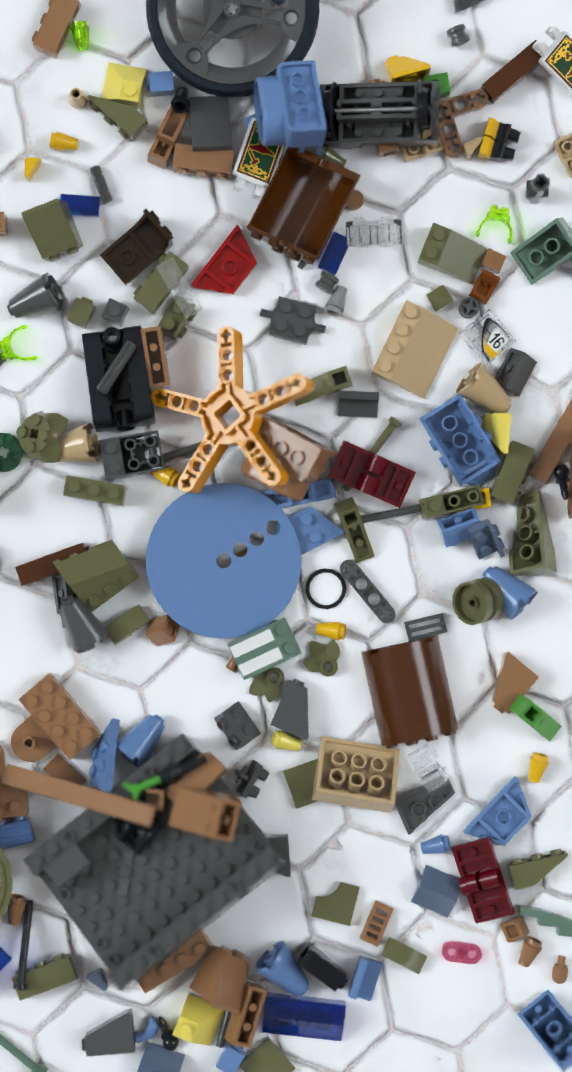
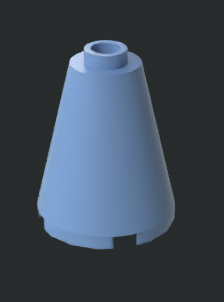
(515, 592)
(141, 740)
(283, 969)

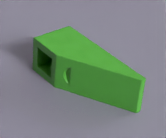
(535, 717)

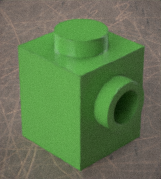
(444, 83)

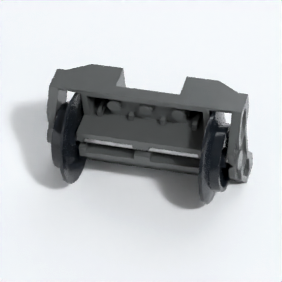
(357, 114)

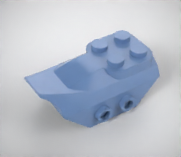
(461, 442)

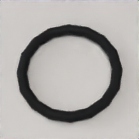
(327, 571)

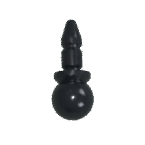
(561, 472)
(170, 1041)

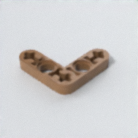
(451, 112)

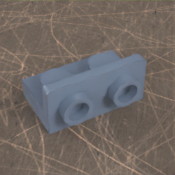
(485, 539)

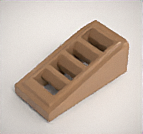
(375, 941)

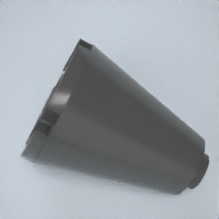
(37, 298)
(82, 625)

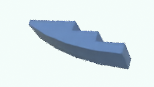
(317, 491)

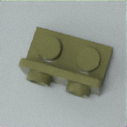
(174, 322)

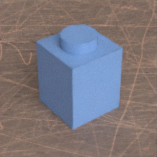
(161, 83)
(230, 1058)

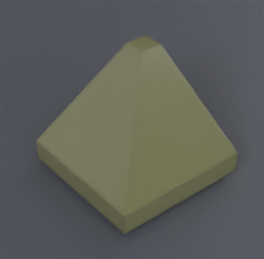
(439, 298)

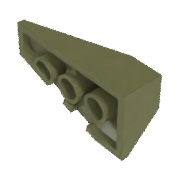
(532, 545)

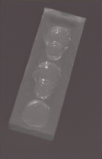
(179, 287)

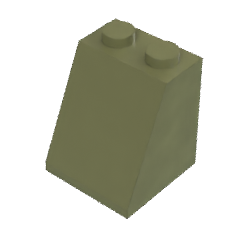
(53, 229)

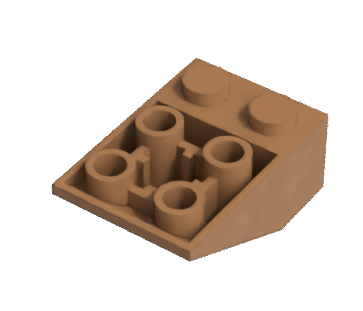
(205, 813)

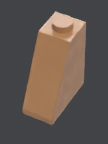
(511, 681)

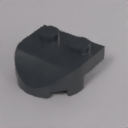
(136, 836)

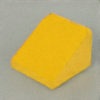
(31, 167)

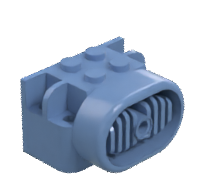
(290, 107)

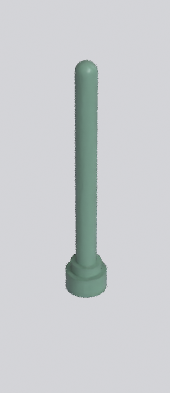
(21, 1056)

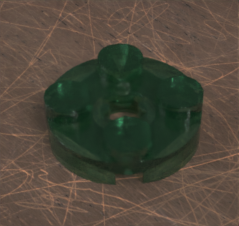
(14, 455)

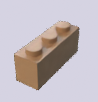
(55, 26)
(203, 163)
(155, 357)
(201, 777)
(243, 1026)

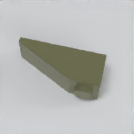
(354, 529)

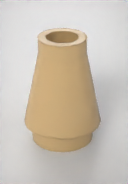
(80, 101)

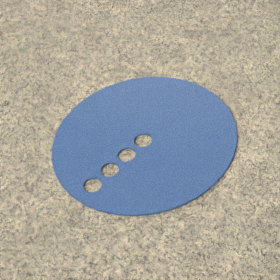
(214, 598)

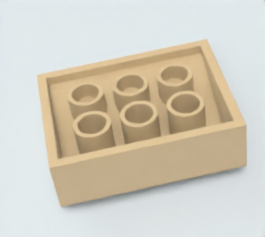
(414, 349)
(356, 774)

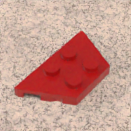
(227, 266)

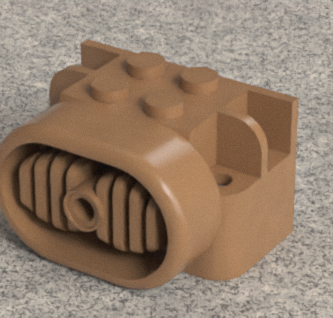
(296, 452)

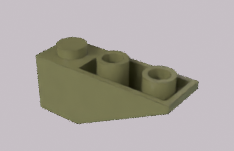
(123, 116)
(327, 384)
(450, 502)
(530, 871)

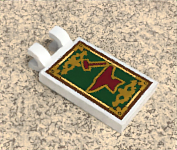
(558, 56)
(255, 162)

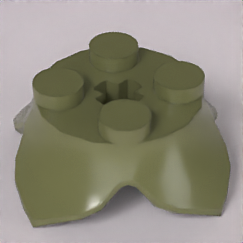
(40, 434)

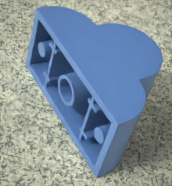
(551, 1028)

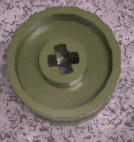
(478, 601)

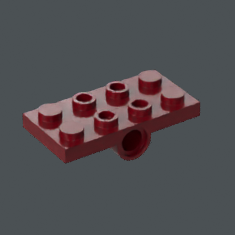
(371, 474)
(482, 880)

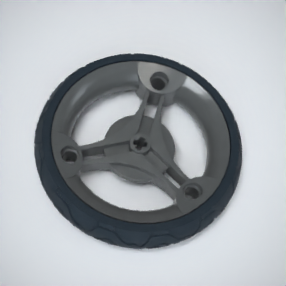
(230, 80)

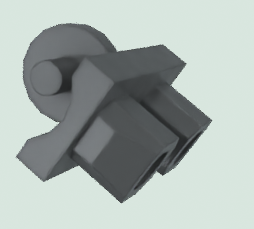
(247, 778)

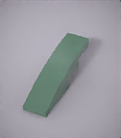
(548, 918)

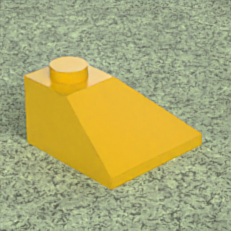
(405, 69)

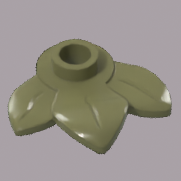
(321, 655)
(263, 684)

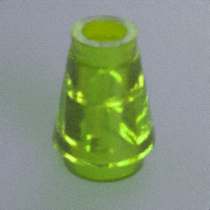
(80, 34)

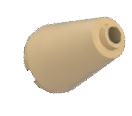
(484, 390)
(79, 445)

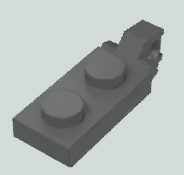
(61, 591)

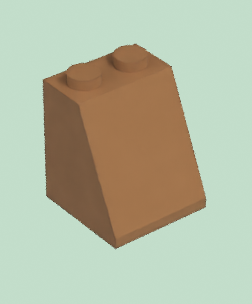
(222, 978)

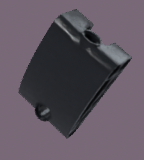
(129, 398)

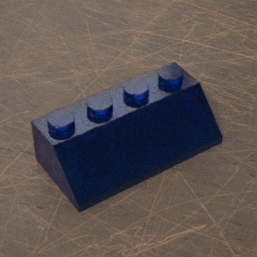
(304, 1016)

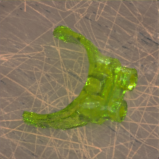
(500, 215)
(6, 347)

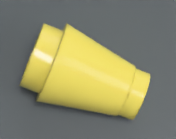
(285, 741)

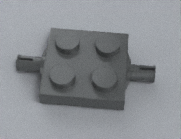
(292, 320)

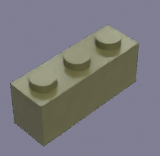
(154, 290)
(512, 473)
(95, 490)
(47, 976)

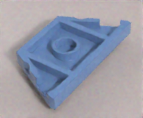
(312, 529)
(104, 758)
(502, 815)

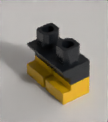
(494, 141)

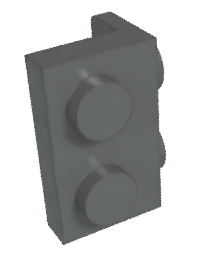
(237, 726)

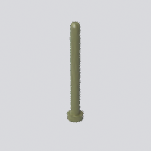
(381, 440)

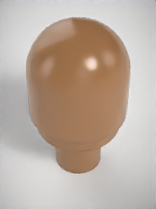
(560, 970)

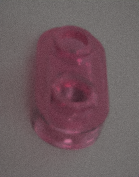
(462, 950)

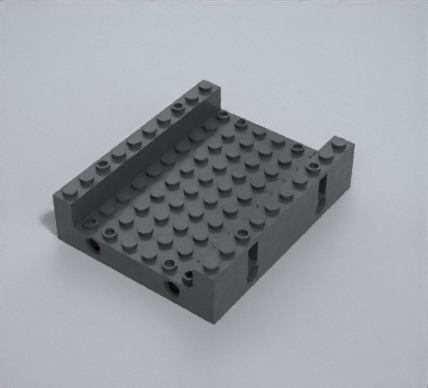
(174, 884)

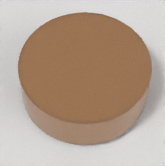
(355, 201)

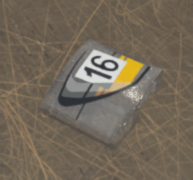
(488, 337)

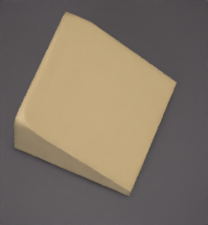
(471, 146)

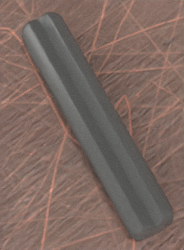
(116, 367)

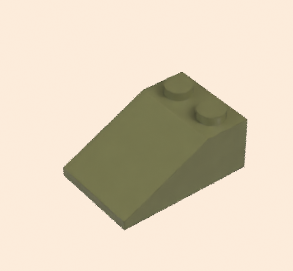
(451, 253)

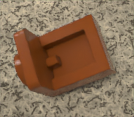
(484, 286)

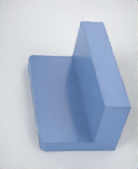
(364, 978)

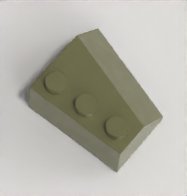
(97, 573)

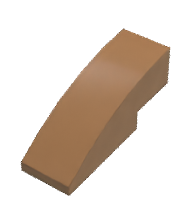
(166, 138)

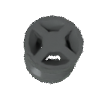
(458, 35)
(327, 282)
(470, 304)

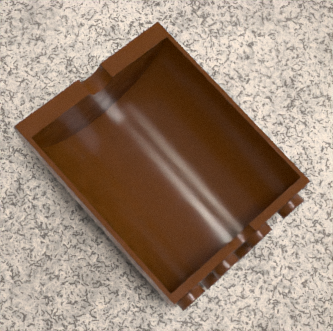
(302, 205)
(410, 692)

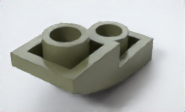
(127, 624)
(404, 955)

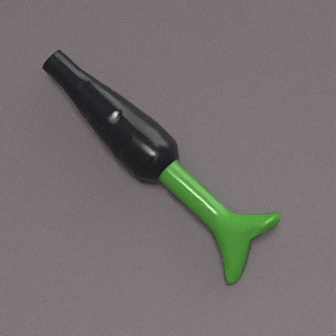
(165, 776)

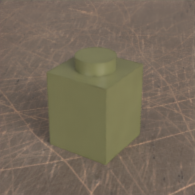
(81, 312)

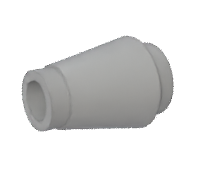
(336, 302)

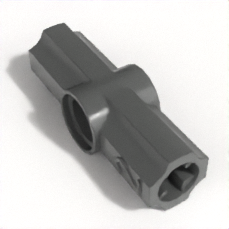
(537, 188)

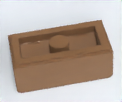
(61, 769)

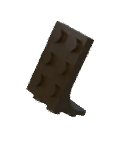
(138, 247)

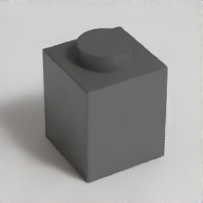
(115, 312)

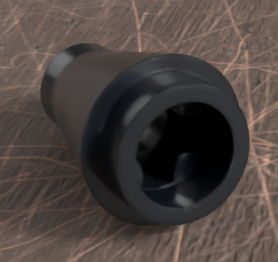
(181, 101)

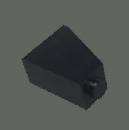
(322, 967)

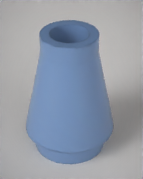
(436, 845)

